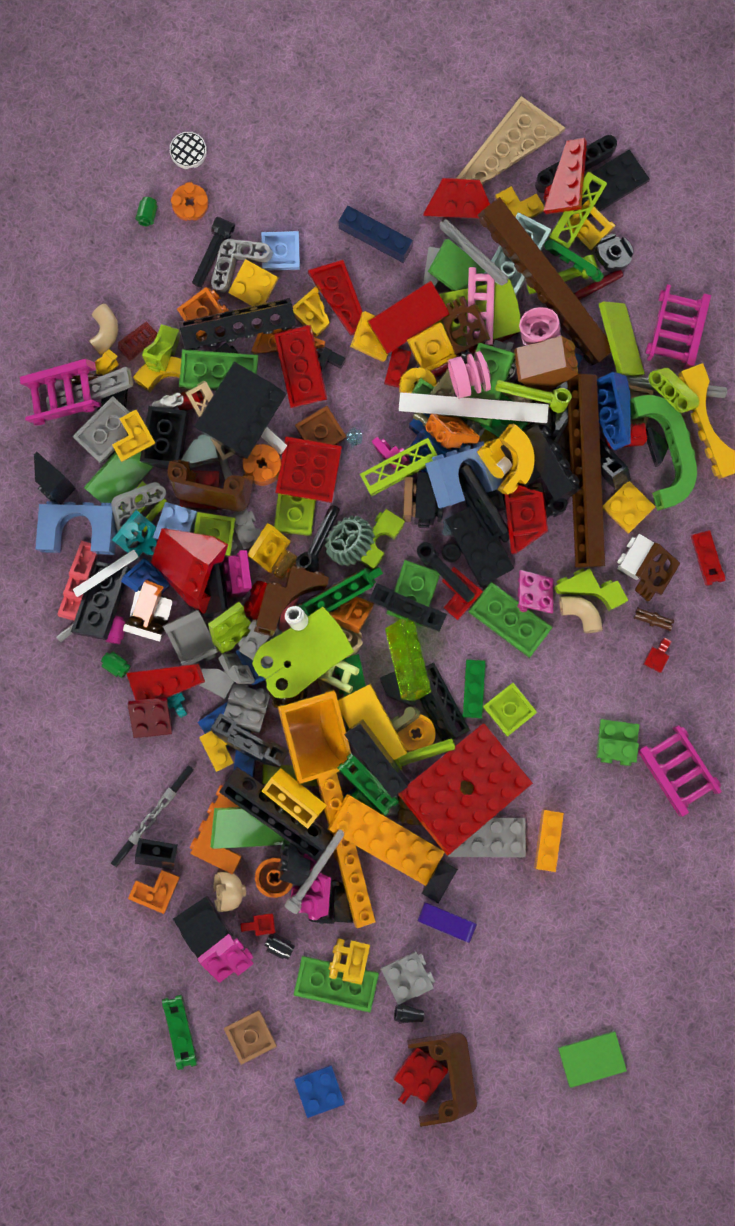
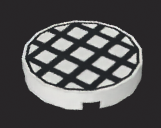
(188, 150)

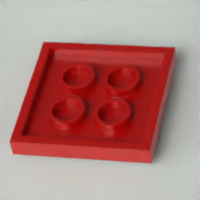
(308, 469)

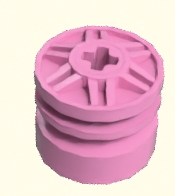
(539, 325)
(469, 374)

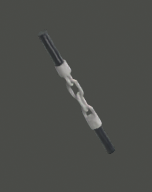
(169, 794)

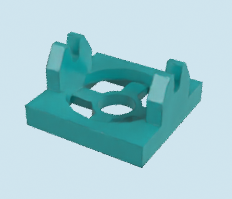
(127, 531)

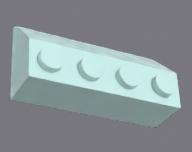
(538, 233)

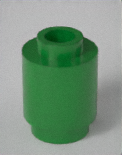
(146, 211)
(115, 664)

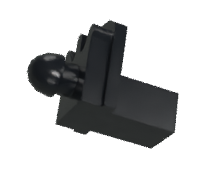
(328, 356)

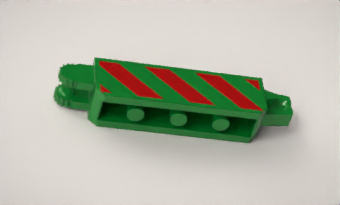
(341, 591)

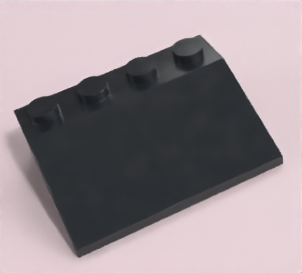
(240, 410)

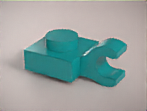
(175, 701)

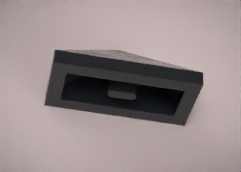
(657, 446)
(439, 881)
(342, 910)

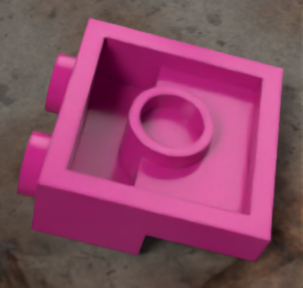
(386, 452)
(237, 574)
(316, 899)
(225, 958)

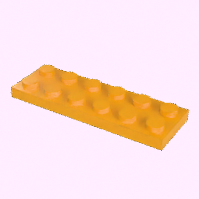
(386, 840)

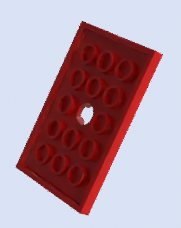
(437, 795)

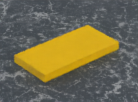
(366, 705)

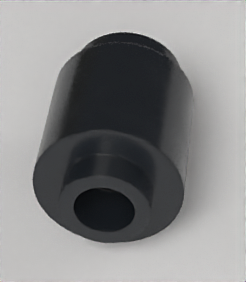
(279, 946)

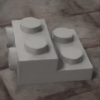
(244, 532)
(251, 643)
(247, 706)
(408, 977)

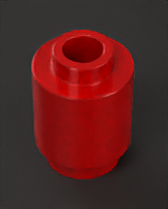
(186, 405)

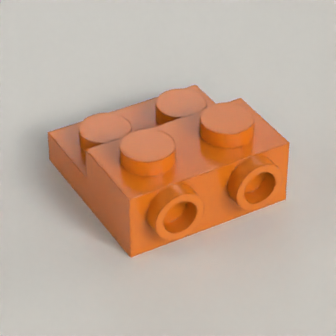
(201, 305)
(450, 431)

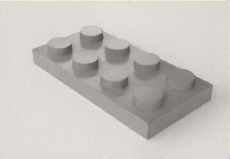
(495, 839)

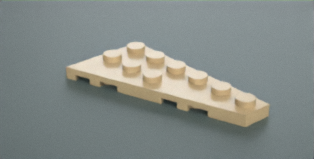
(515, 137)

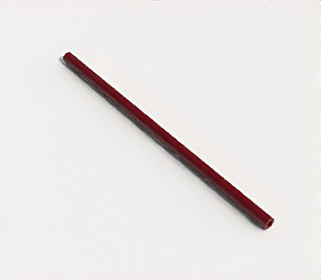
(580, 294)

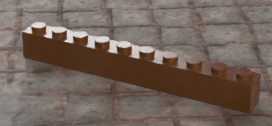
(545, 281)
(587, 467)

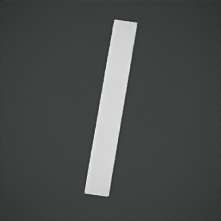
(473, 407)

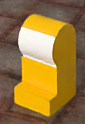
(495, 458)

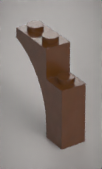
(278, 598)

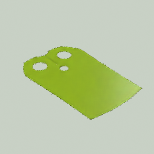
(505, 310)
(309, 651)

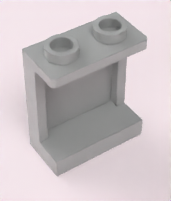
(191, 638)

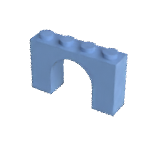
(445, 479)
(54, 517)

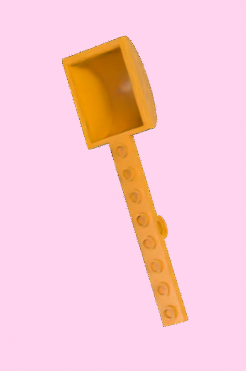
(316, 749)

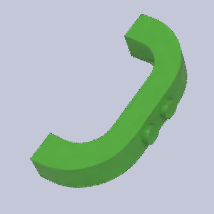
(679, 445)

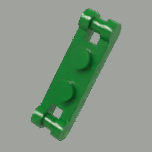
(568, 256)
(367, 784)
(179, 1032)

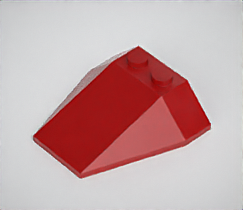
(186, 563)

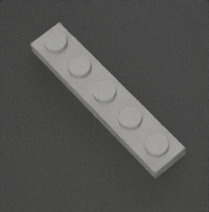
(99, 387)

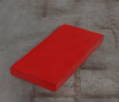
(408, 317)
(300, 366)

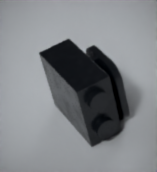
(426, 503)
(201, 926)

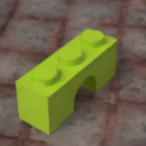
(388, 525)

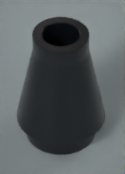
(407, 1014)

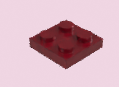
(150, 717)

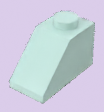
(201, 452)

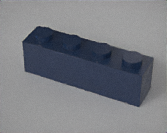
(375, 234)

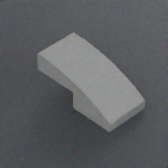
(236, 671)

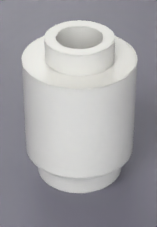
(296, 618)

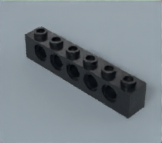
(228, 319)
(248, 795)

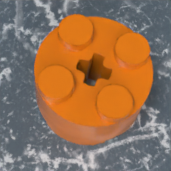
(268, 473)
(263, 879)

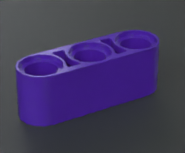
(447, 922)

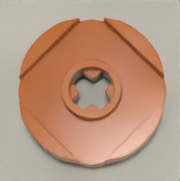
(189, 212)

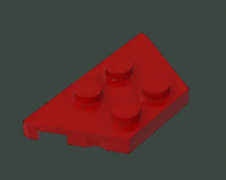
(457, 199)
(525, 517)

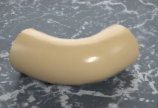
(108, 329)
(584, 610)

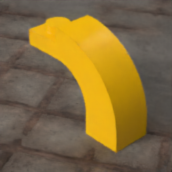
(149, 379)
(522, 456)

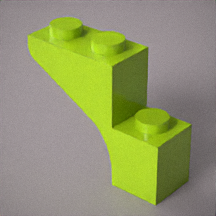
(159, 352)
(585, 584)

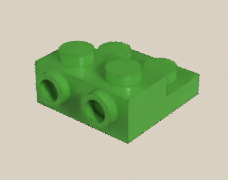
(617, 742)

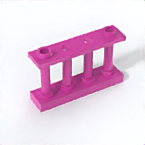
(691, 340)
(49, 377)
(659, 771)

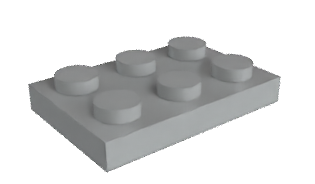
(103, 430)

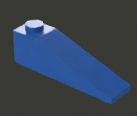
(614, 409)

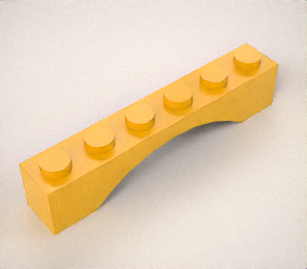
(720, 454)

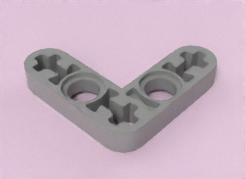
(236, 254)
(130, 505)

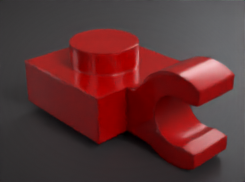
(657, 658)
(262, 924)

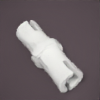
(169, 401)

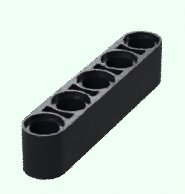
(596, 148)

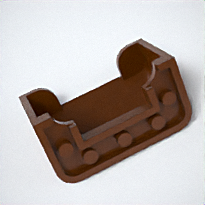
(233, 496)

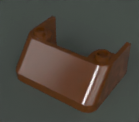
(455, 1050)

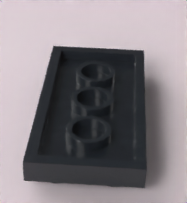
(622, 177)
(485, 557)
(100, 604)

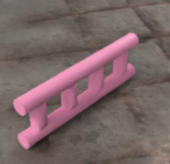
(489, 296)

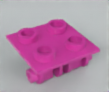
(535, 592)

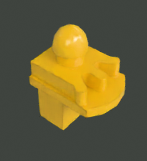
(106, 363)

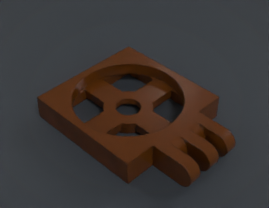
(459, 312)
(645, 586)

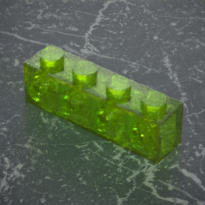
(407, 660)

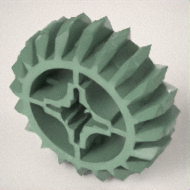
(349, 540)

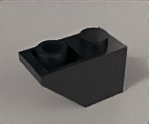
(391, 688)

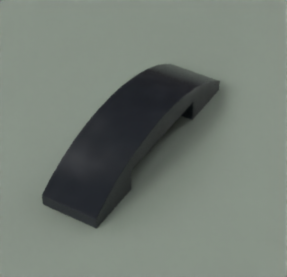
(407, 608)
(247, 743)

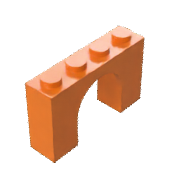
(222, 857)

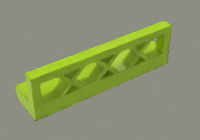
(566, 215)
(400, 475)

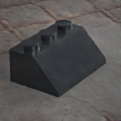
(169, 432)
(51, 481)
(216, 589)

